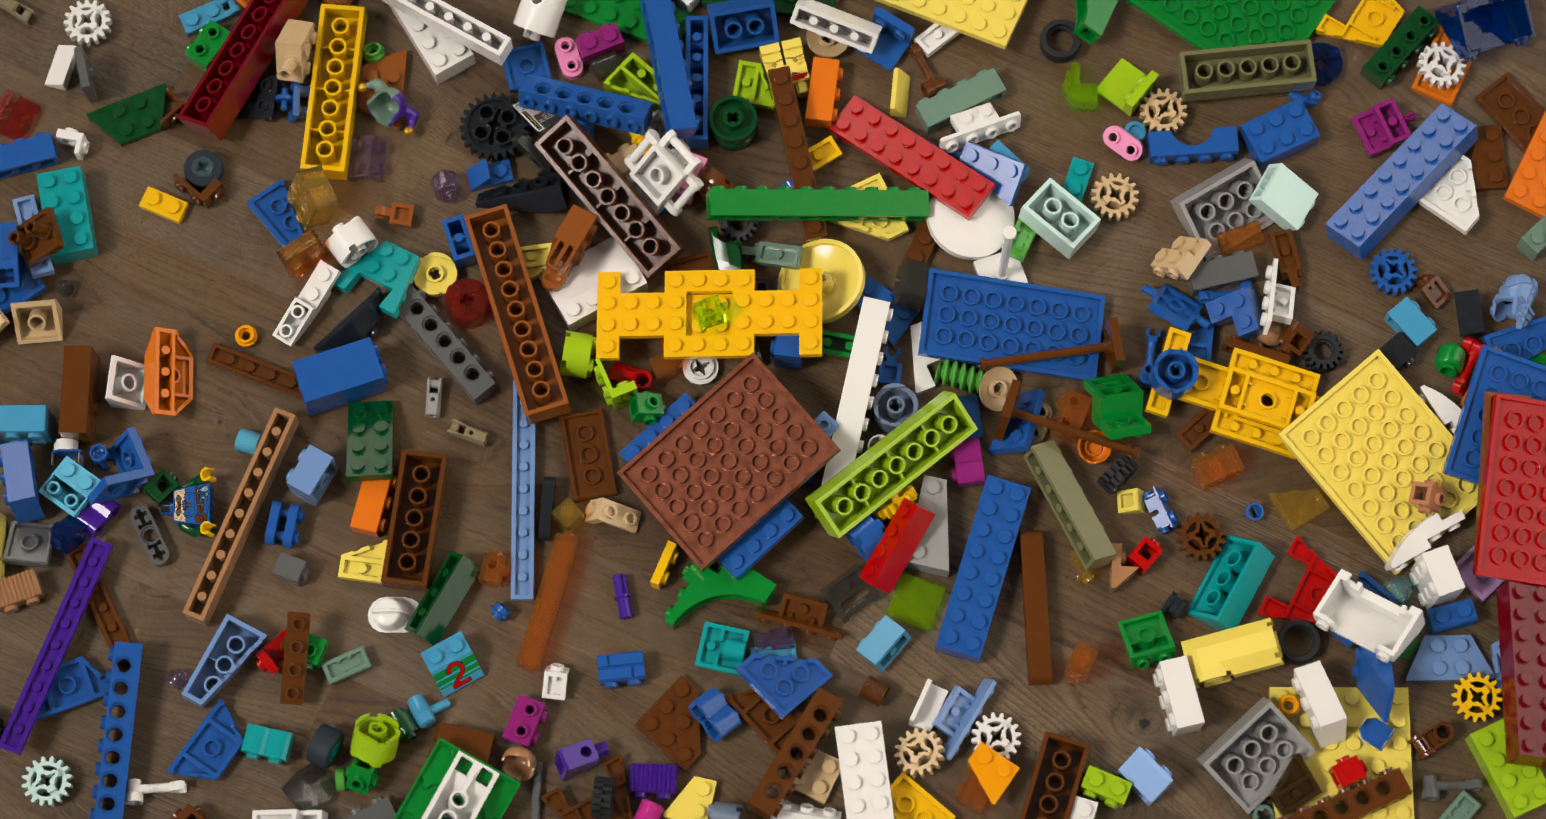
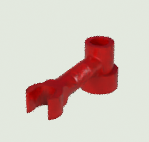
(1472, 348)

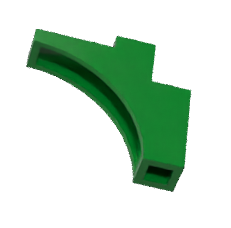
(1092, 18)
(713, 586)

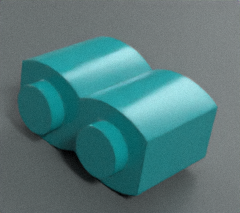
(267, 743)

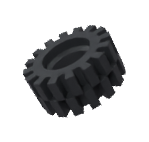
(743, 235)
(1327, 364)
(1117, 474)
(602, 797)

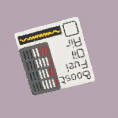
(537, 119)

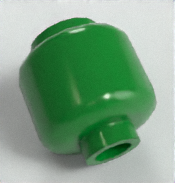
(1450, 359)

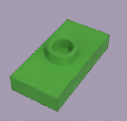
(1022, 241)

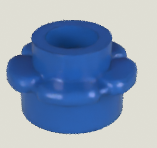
(500, 612)

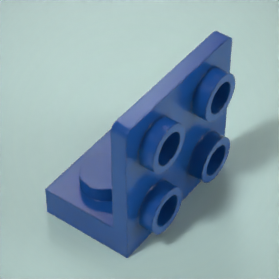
(893, 39)

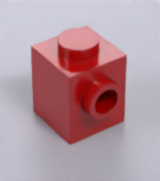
(1348, 771)

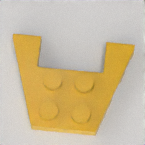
(1368, 25)

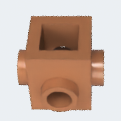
(1427, 497)

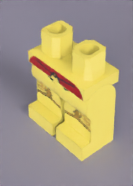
(793, 57)

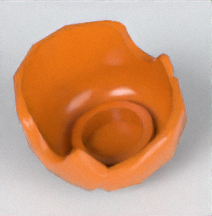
(1092, 452)

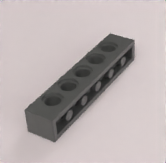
(475, 389)

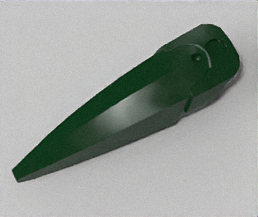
(728, 257)

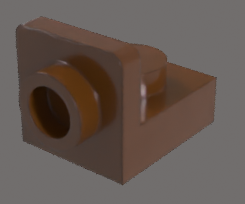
(1432, 289)

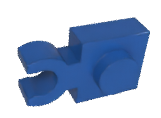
(890, 371)

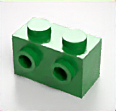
(206, 45)

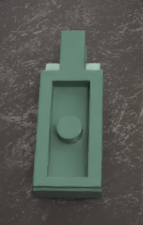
(774, 255)

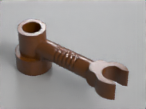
(932, 85)

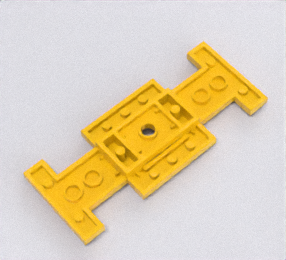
(672, 318)
(1238, 392)

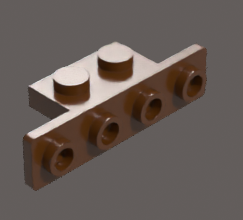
(801, 613)
(295, 658)

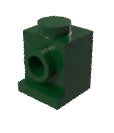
(163, 477)

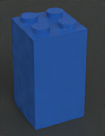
(340, 376)

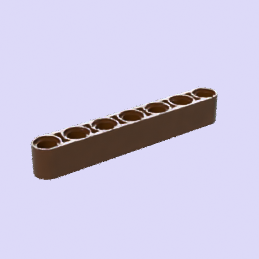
(1035, 607)

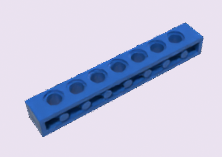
(132, 654)

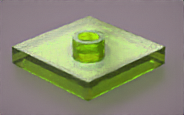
(915, 601)

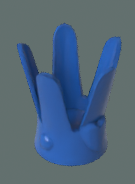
(99, 455)

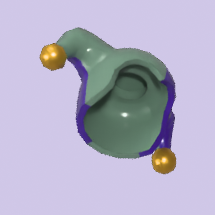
(389, 105)

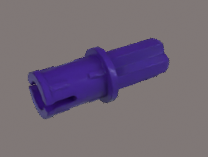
(622, 597)

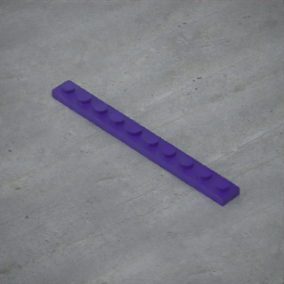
(55, 646)

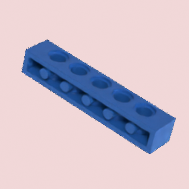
(697, 70)
(586, 104)

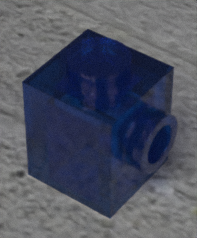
(68, 534)

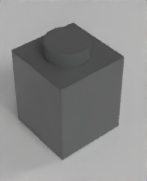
(291, 569)

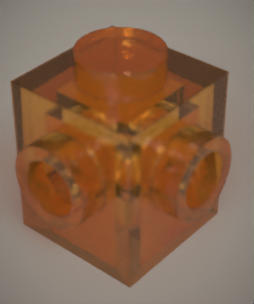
(494, 569)

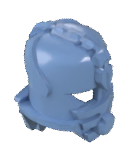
(1522, 292)

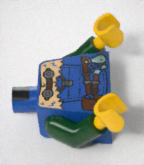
(193, 505)

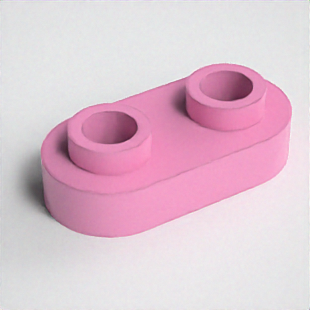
(568, 57)
(1123, 141)

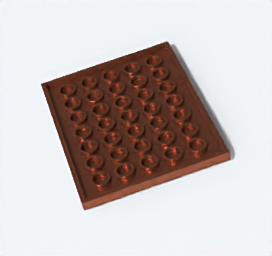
(728, 462)

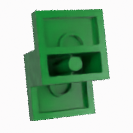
(1117, 406)

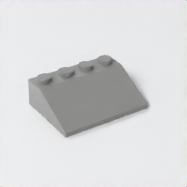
(1221, 204)
(1254, 754)

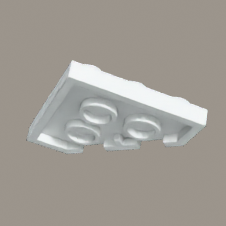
(1454, 197)

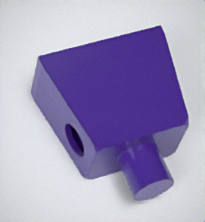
(572, 763)

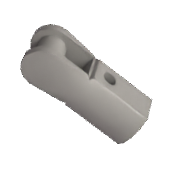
(433, 400)

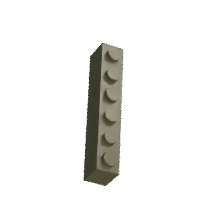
(1070, 505)

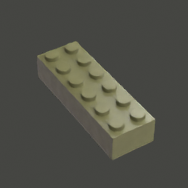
(1246, 70)

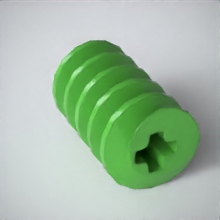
(957, 375)

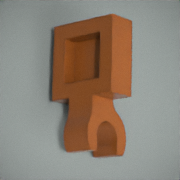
(399, 215)

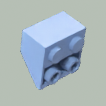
(1146, 775)

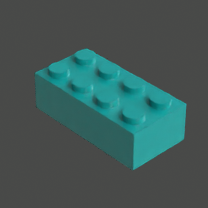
(68, 195)

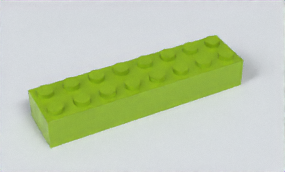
(891, 464)

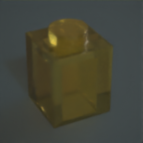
(568, 515)

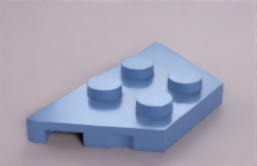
(1447, 659)

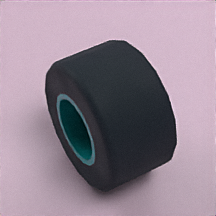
(325, 746)

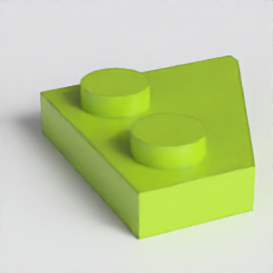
(752, 85)

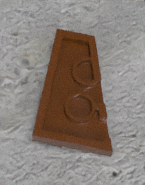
(1489, 159)

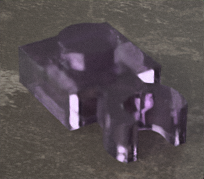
(777, 639)

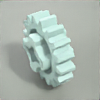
(55, 777)

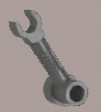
(1432, 787)

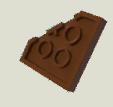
(673, 726)

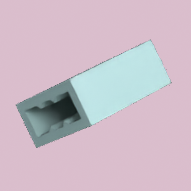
(1283, 197)

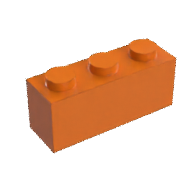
(823, 92)
(372, 505)

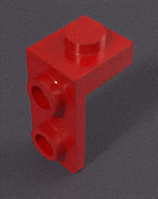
(270, 654)

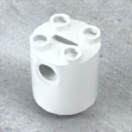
(539, 17)

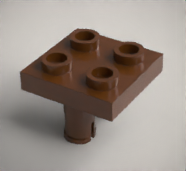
(38, 237)

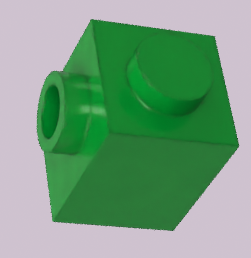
(316, 652)

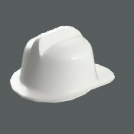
(391, 614)

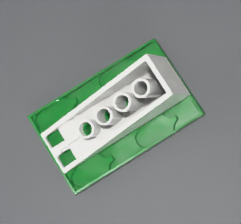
(457, 788)

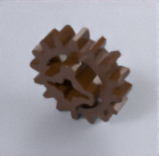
(1210, 536)

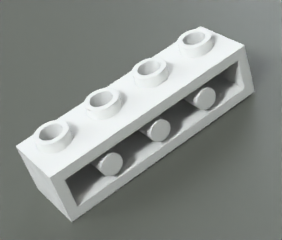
(836, 25)

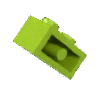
(1105, 787)

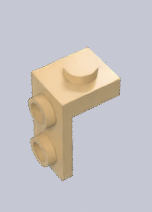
(612, 513)

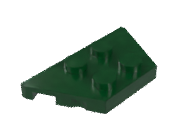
(133, 116)

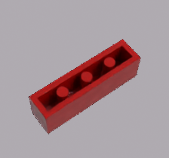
(897, 545)

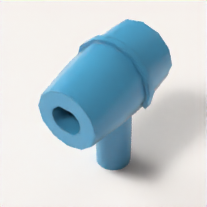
(423, 713)

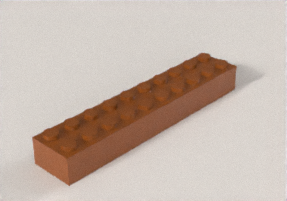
(517, 314)

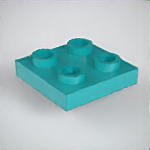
(721, 648)

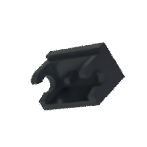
(1469, 314)

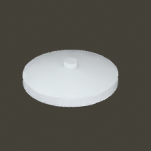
(971, 238)

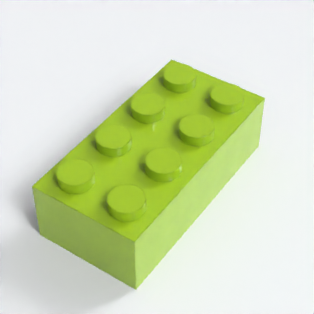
(1515, 786)

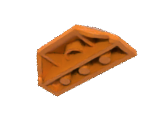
(167, 373)

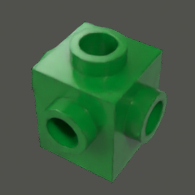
(646, 407)
(361, 776)

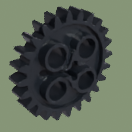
(476, 124)

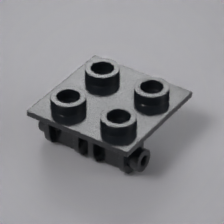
(262, 100)

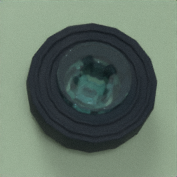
(202, 178)

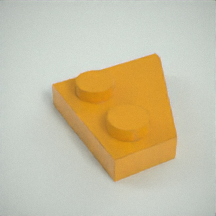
(992, 771)

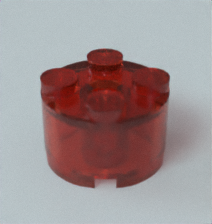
(467, 291)

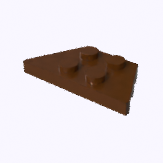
(763, 719)

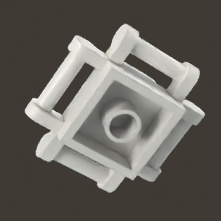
(663, 171)

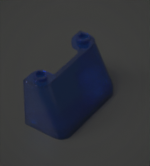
(1485, 24)

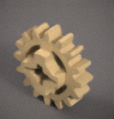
(1157, 103)
(1112, 206)
(914, 744)

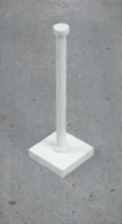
(1001, 264)

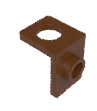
(171, 118)

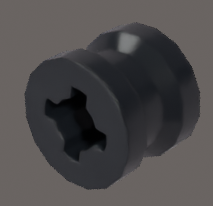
(1174, 605)

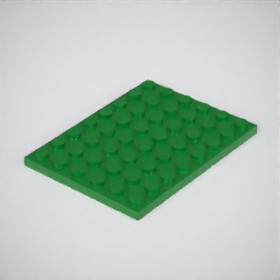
(1236, 22)

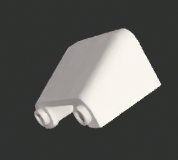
(1368, 618)

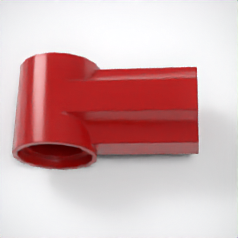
(621, 372)

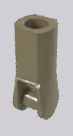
(14, 7)
(470, 434)

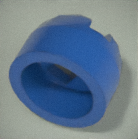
(1256, 508)

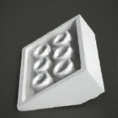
(578, 295)

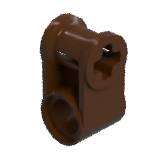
(1429, 742)

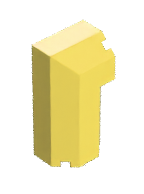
(1233, 652)

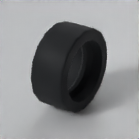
(1052, 55)
(1312, 632)

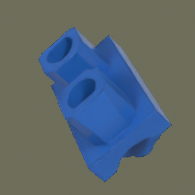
(296, 92)

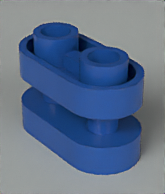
(290, 535)

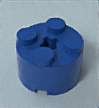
(1169, 362)
(866, 536)

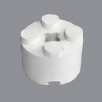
(351, 241)

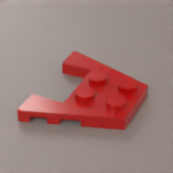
(1309, 592)

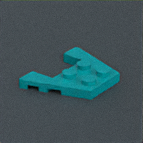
(387, 267)

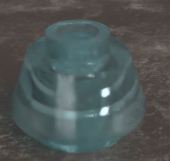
(1399, 588)

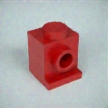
(1148, 546)

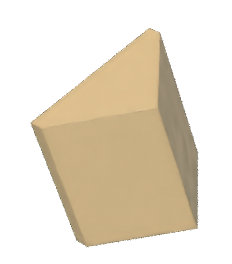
(37, 321)

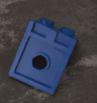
(133, 468)

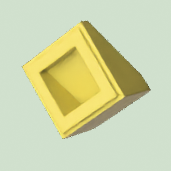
(1131, 501)

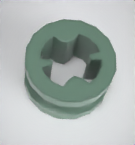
(1260, 809)

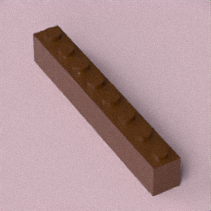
(794, 142)

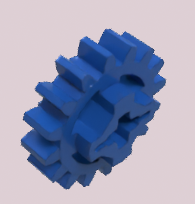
(1398, 277)

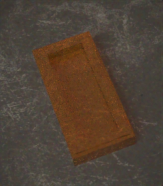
(1240, 238)

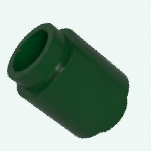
(406, 724)

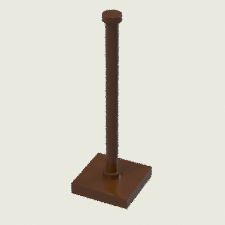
(1111, 346)
(1010, 412)

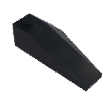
(538, 195)

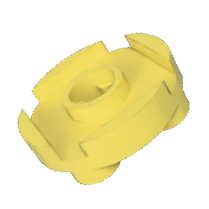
(446, 269)

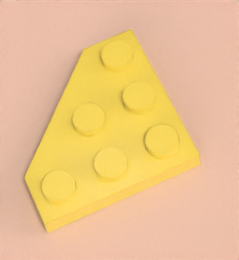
(881, 229)

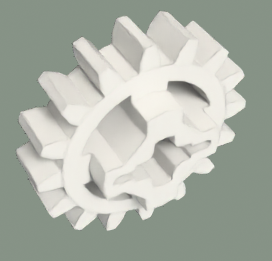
(88, 13)
(1436, 73)
(987, 730)

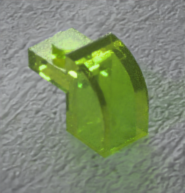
(1079, 95)

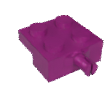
(1382, 127)

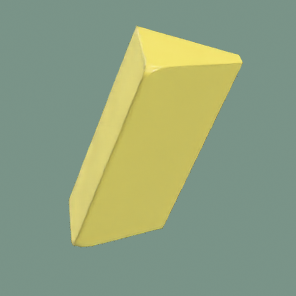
(900, 93)

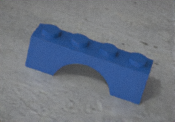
(1166, 149)

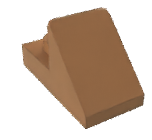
(1118, 573)

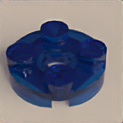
(1333, 60)

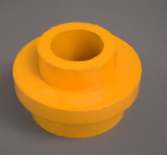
(241, 331)
(1289, 698)

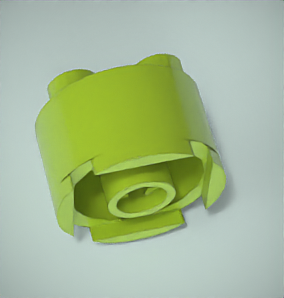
(576, 354)
(375, 739)

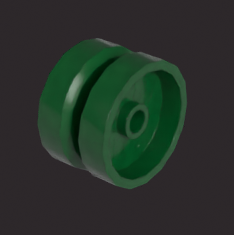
(733, 123)

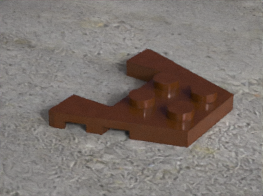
(621, 804)

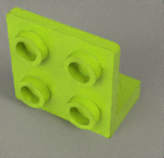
(1127, 86)
(618, 396)

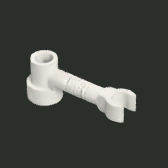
(136, 790)

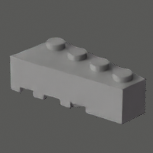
(933, 550)

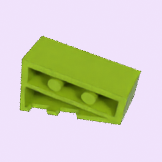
(635, 80)

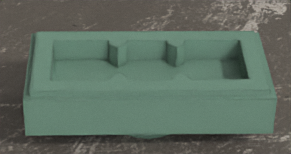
(346, 665)
(1462, 807)

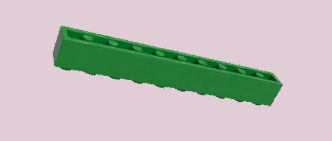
(817, 205)

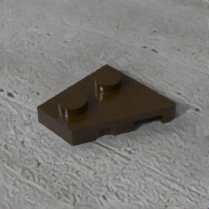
(1294, 786)

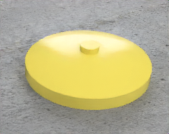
(841, 276)

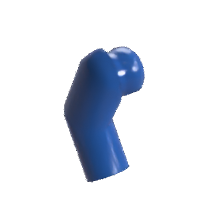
(1308, 100)

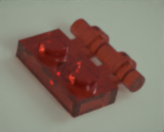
(20, 118)

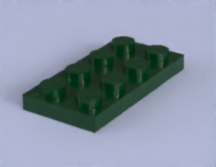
(370, 441)

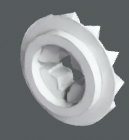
(711, 370)

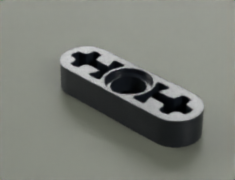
(547, 507)

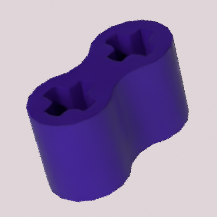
(98, 516)

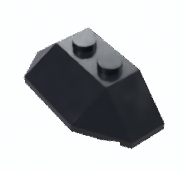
(360, 324)

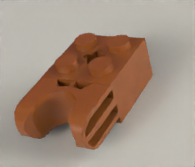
(568, 247)

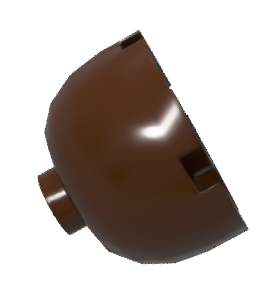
(710, 178)

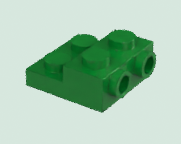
(1146, 639)

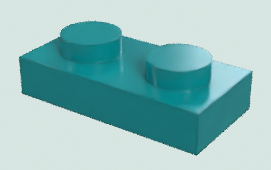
(1078, 177)

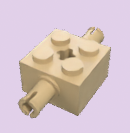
(295, 50)

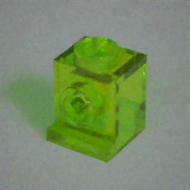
(709, 312)

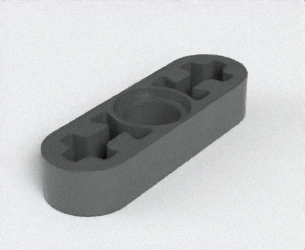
(159, 539)

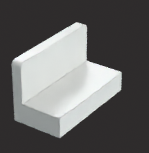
(928, 706)

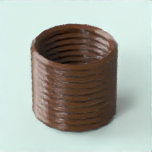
(874, 691)

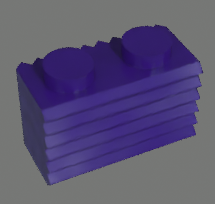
(653, 780)

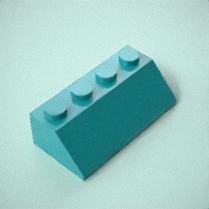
(1230, 583)

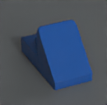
(489, 175)

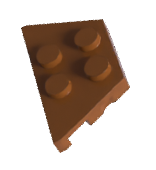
(391, 71)

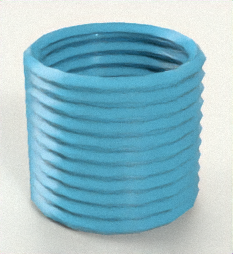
(247, 441)

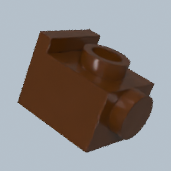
(1295, 338)

